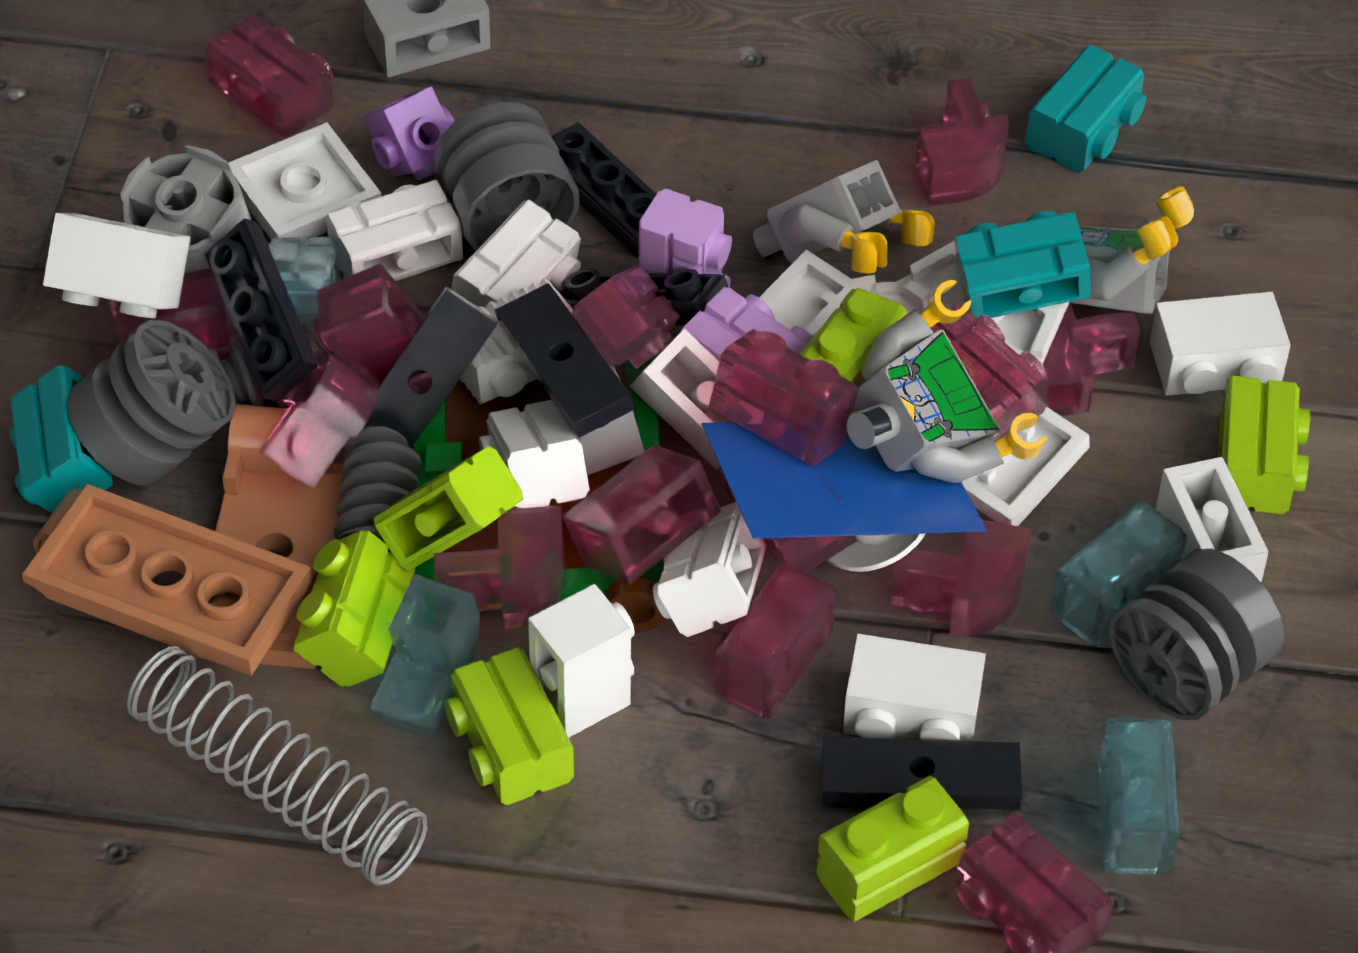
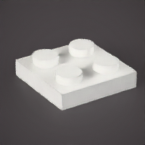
(300, 182)

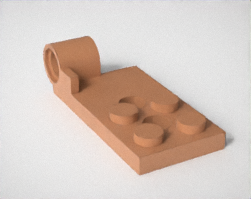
(274, 512)
(107, 549)

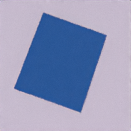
(788, 498)

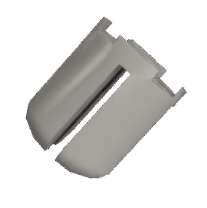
(185, 196)

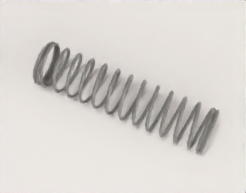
(176, 693)

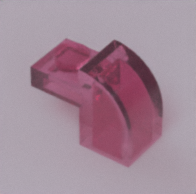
(965, 152)
(1084, 349)
(321, 418)
(521, 574)
(975, 588)

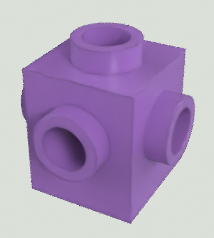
(409, 133)

